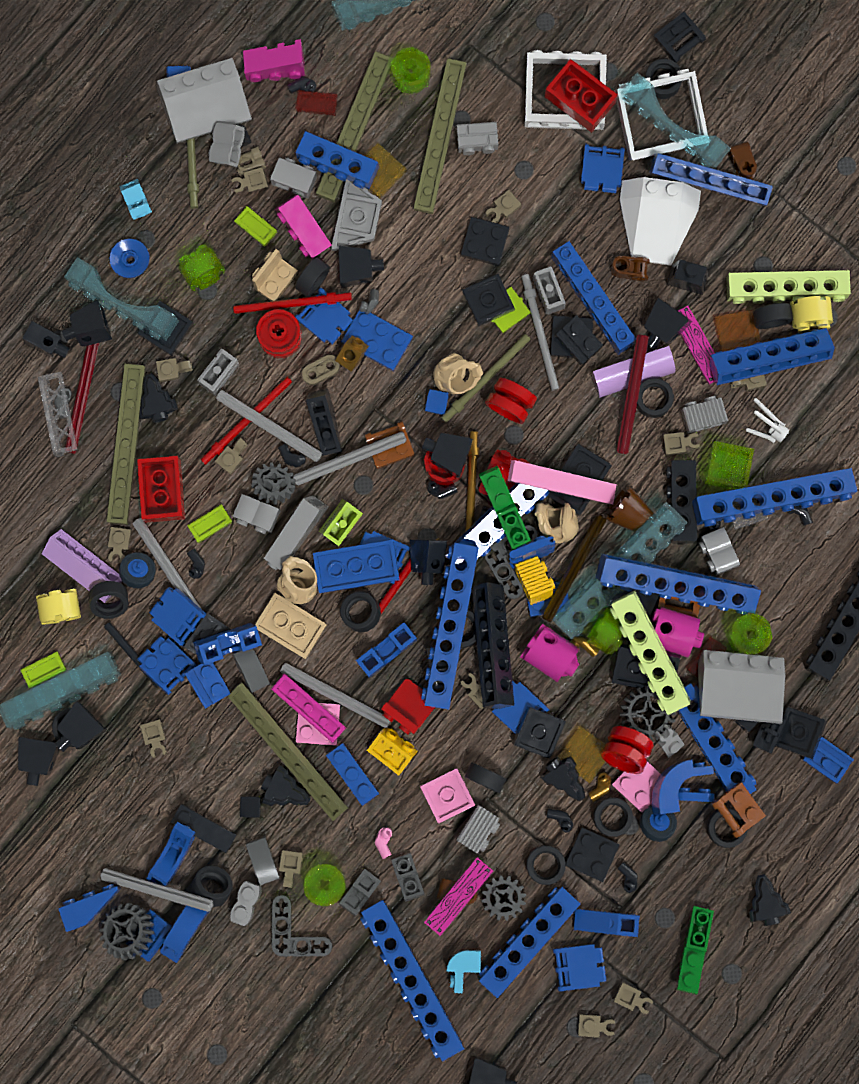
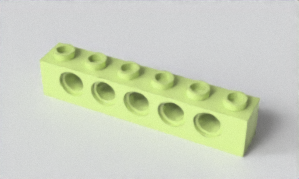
(838, 279)
(631, 603)

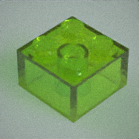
(729, 466)

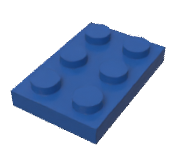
(384, 340)

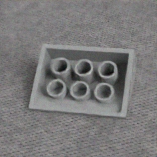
(202, 98)
(741, 686)

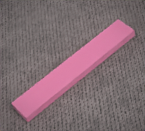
(561, 482)

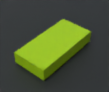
(255, 226)
(209, 523)
(43, 669)

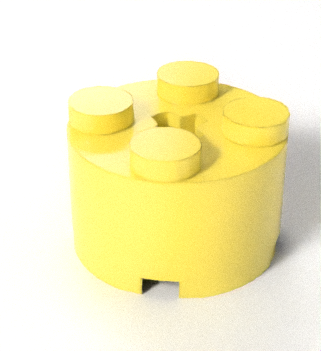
(811, 313)
(58, 606)

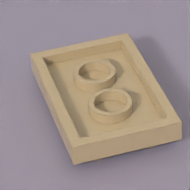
(290, 626)

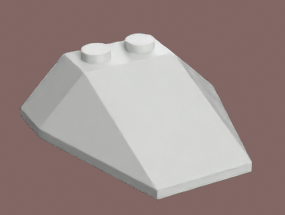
(657, 216)

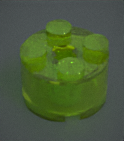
(410, 81)
(201, 268)
(761, 632)
(606, 633)
(322, 896)

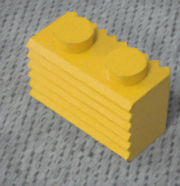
(534, 579)

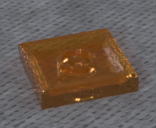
(736, 330)

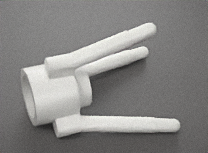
(777, 430)

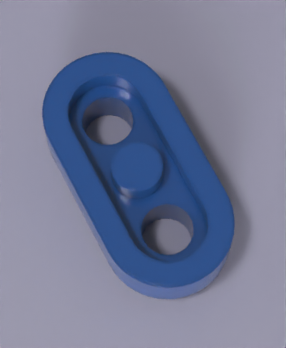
(703, 795)

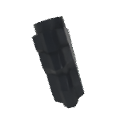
(155, 401)
(564, 777)
(283, 789)
(767, 903)

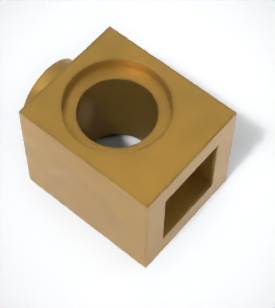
(347, 358)

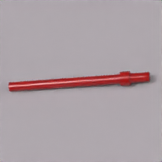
(329, 298)
(217, 447)

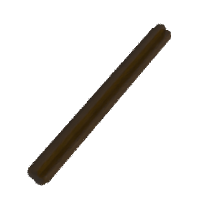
(574, 568)

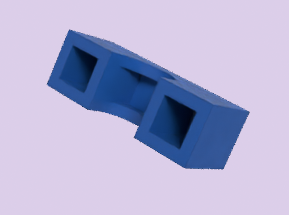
(236, 639)
(387, 650)
(352, 774)

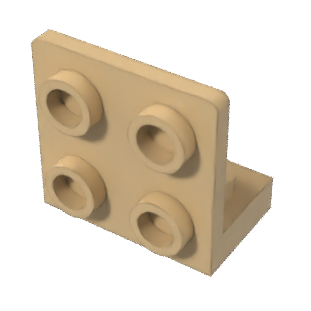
(273, 276)

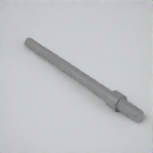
(530, 295)

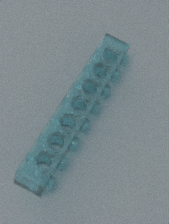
(636, 544)

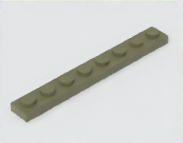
(357, 119)
(440, 136)
(126, 444)
(287, 752)

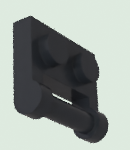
(675, 32)

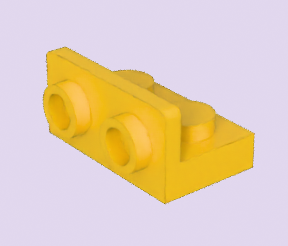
(392, 750)

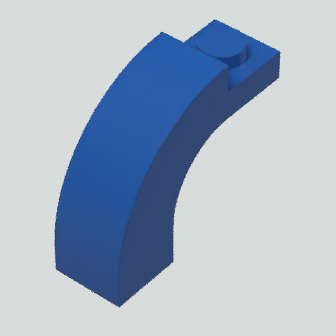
(668, 784)
(172, 855)
(182, 932)

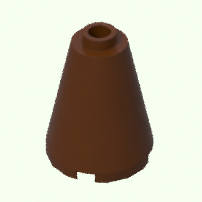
(629, 510)

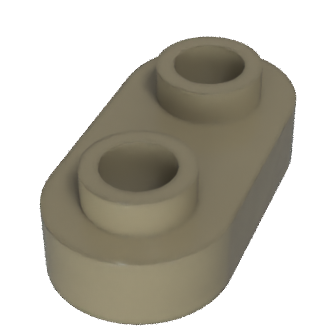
(320, 369)

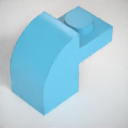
(135, 199)
(463, 962)

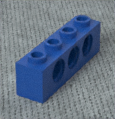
(311, 143)

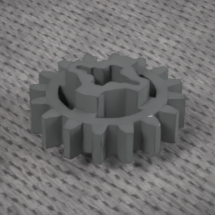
(273, 483)
(497, 906)

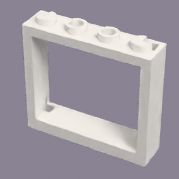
(557, 57)
(663, 80)

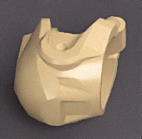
(450, 373)
(558, 522)
(296, 585)

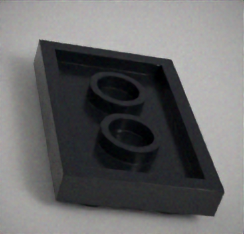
(585, 464)
(629, 674)

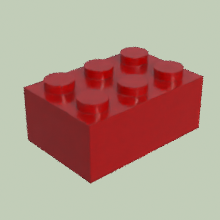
(581, 95)
(161, 489)

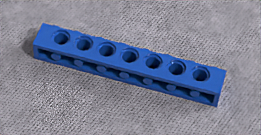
(842, 479)
(610, 565)
(443, 698)
(440, 1049)

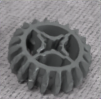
(647, 703)
(114, 941)

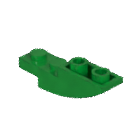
(504, 507)
(694, 950)

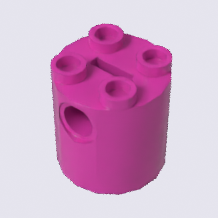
(682, 632)
(551, 654)

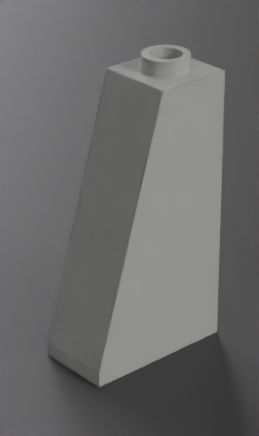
(295, 531)

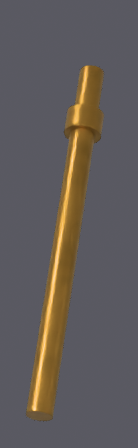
(473, 454)

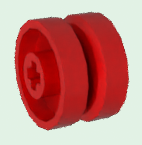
(273, 323)
(511, 400)
(627, 750)

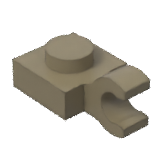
(170, 369)
(750, 383)
(231, 458)
(290, 864)

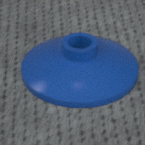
(123, 251)

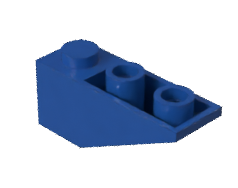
(83, 912)
(606, 922)

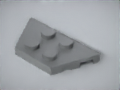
(356, 217)

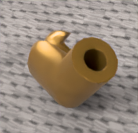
(581, 642)
(603, 787)

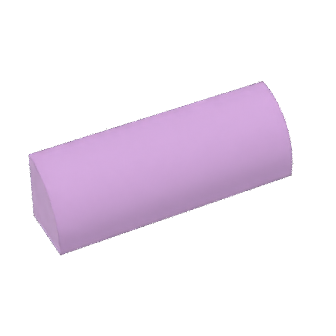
(616, 376)
(78, 562)

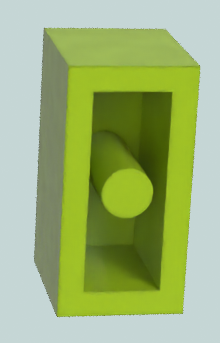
(340, 522)

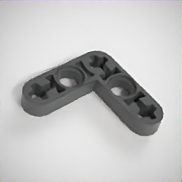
(503, 554)
(291, 942)

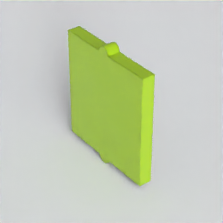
(508, 320)

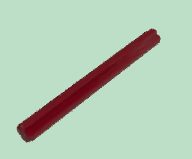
(82, 392)
(632, 394)

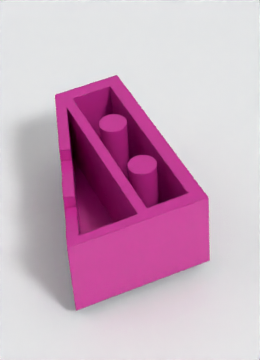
(274, 63)
(302, 227)

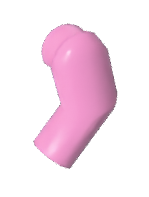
(382, 840)

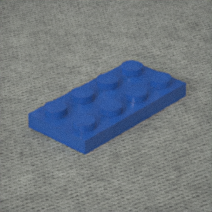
(356, 566)

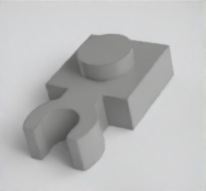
(669, 741)

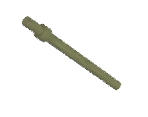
(193, 186)
(458, 405)

